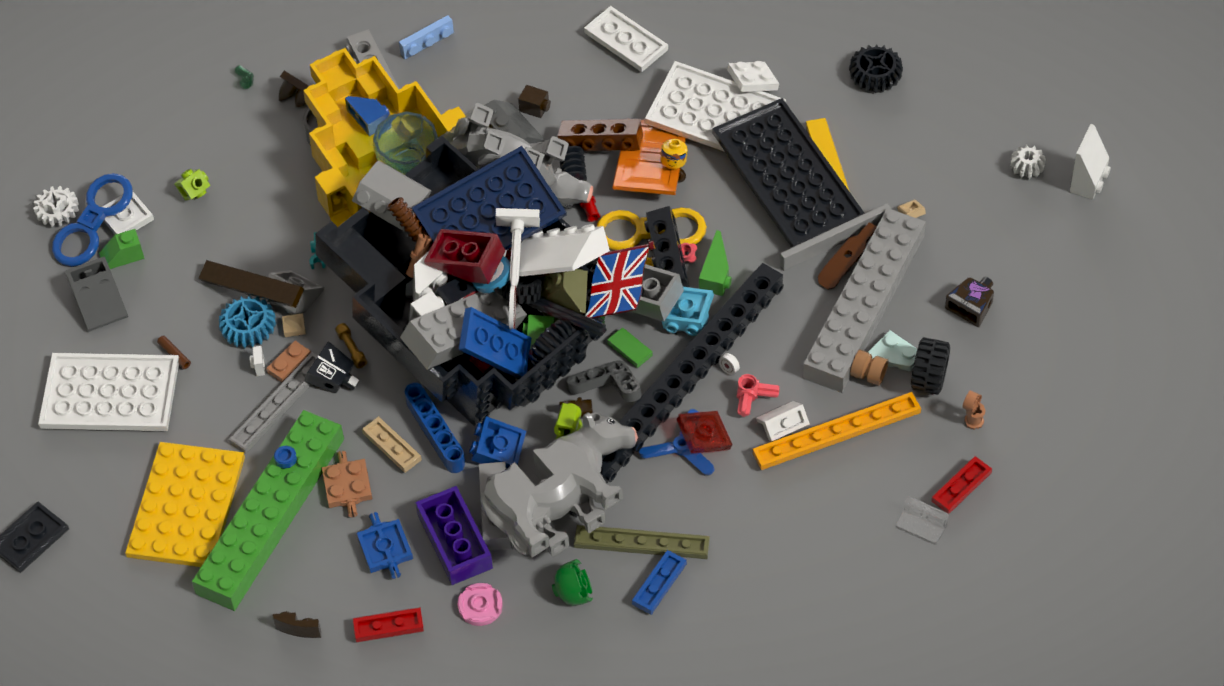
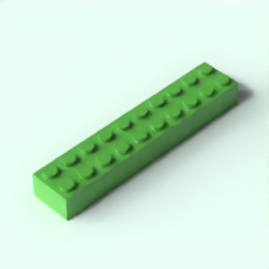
(267, 512)

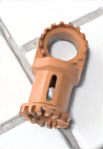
(974, 410)

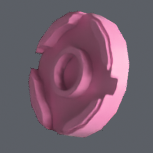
(480, 604)

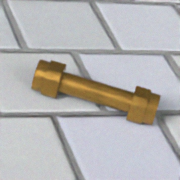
(344, 334)

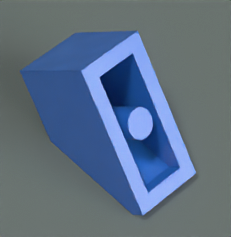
(367, 112)

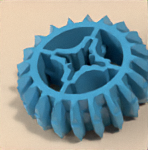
(260, 319)

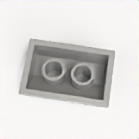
(384, 185)

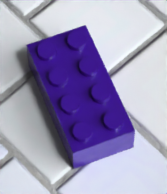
(454, 535)

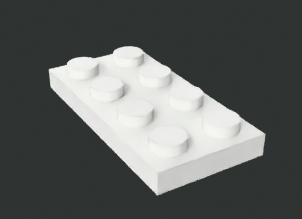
(626, 38)

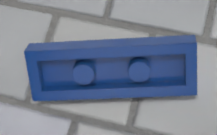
(659, 582)

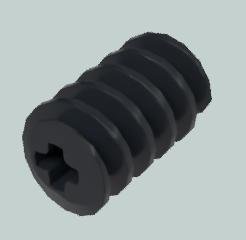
(574, 163)

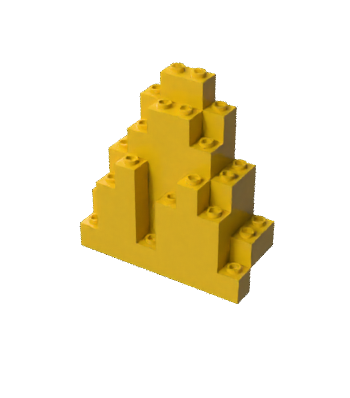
(339, 142)

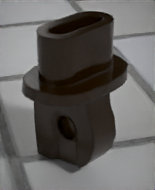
(584, 405)

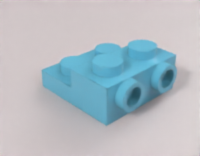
(690, 311)

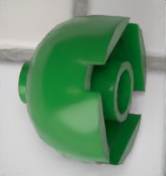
(572, 584)

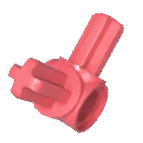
(756, 389)

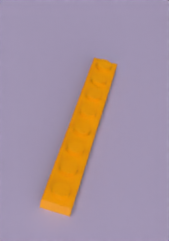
(836, 431)

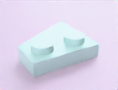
(896, 350)

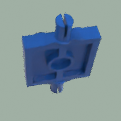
(384, 545)

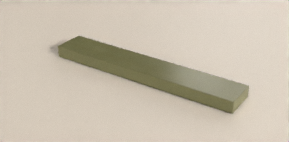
(642, 542)

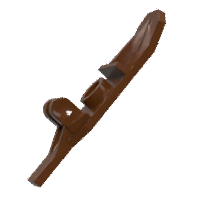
(839, 264)

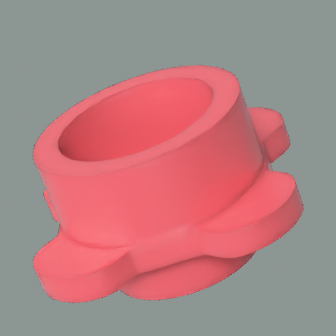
(691, 248)

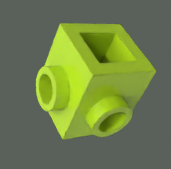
(192, 184)

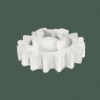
(46, 208)

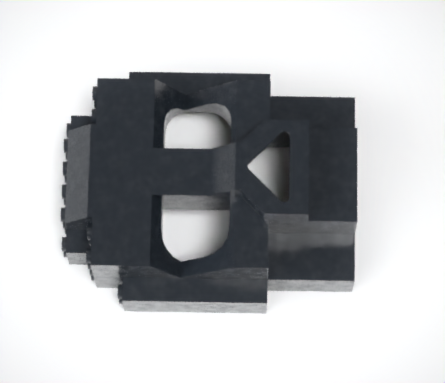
(374, 264)

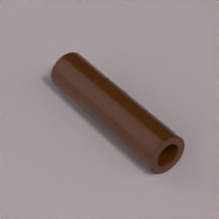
(171, 349)

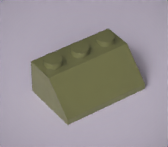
(566, 289)

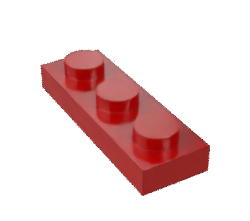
(961, 485)
(388, 624)

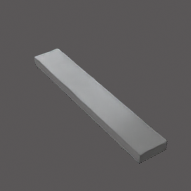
(830, 238)
(273, 407)

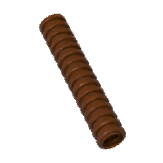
(410, 222)

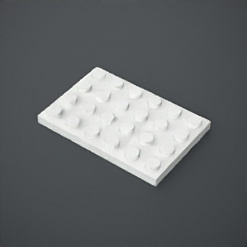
(697, 101)
(109, 392)

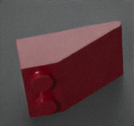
(466, 254)

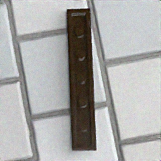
(251, 283)

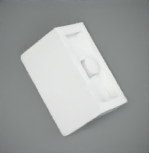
(783, 420)

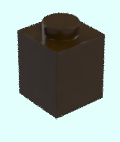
(534, 101)

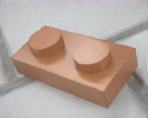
(288, 361)

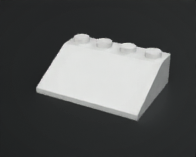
(561, 249)

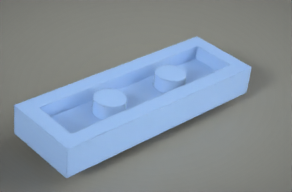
(426, 37)

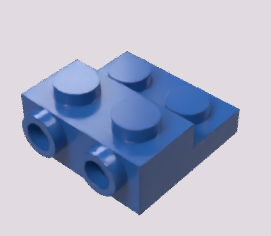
(497, 442)

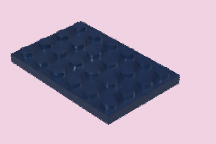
(473, 201)

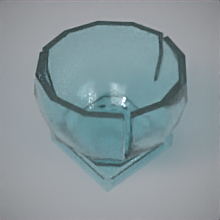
(403, 140)

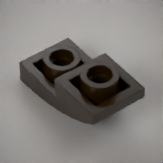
(288, 623)

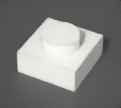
(257, 361)

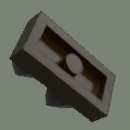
(290, 86)

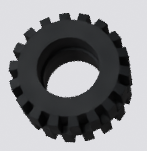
(930, 366)

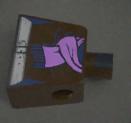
(971, 300)

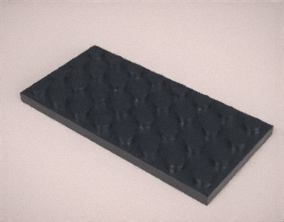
(787, 172)

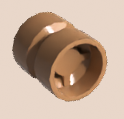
(872, 369)

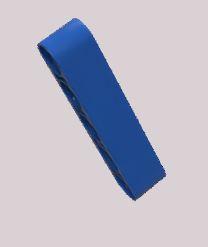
(438, 435)

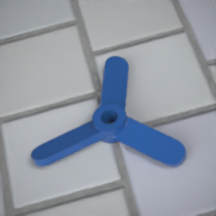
(696, 459)

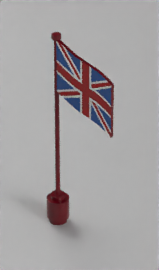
(618, 281)

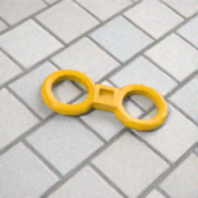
(641, 232)

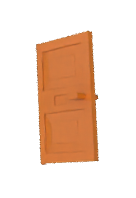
(643, 168)

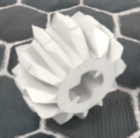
(1027, 161)

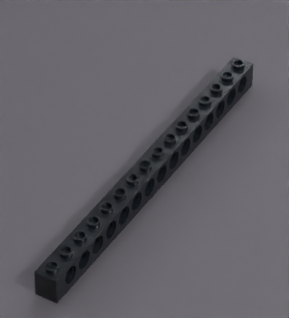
(708, 347)

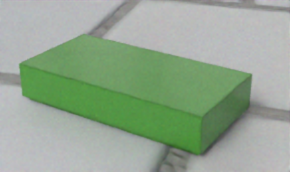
(630, 347)

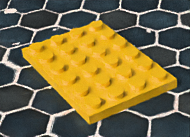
(185, 504)

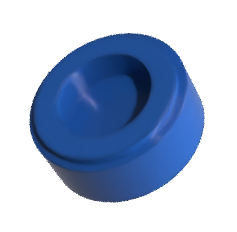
(285, 457)

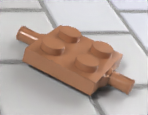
(347, 483)

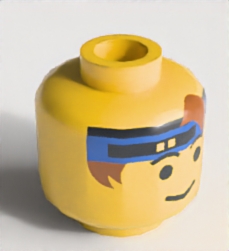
(674, 154)

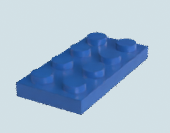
(494, 343)

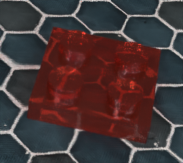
(704, 432)

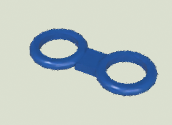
(92, 219)

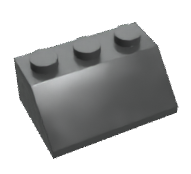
(509, 119)

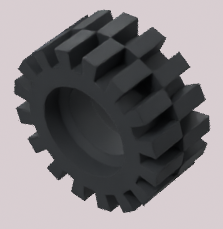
(527, 289)

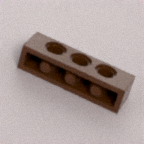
(602, 134)

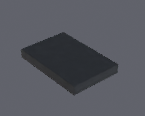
(30, 536)

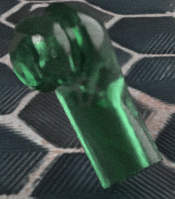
(247, 77)

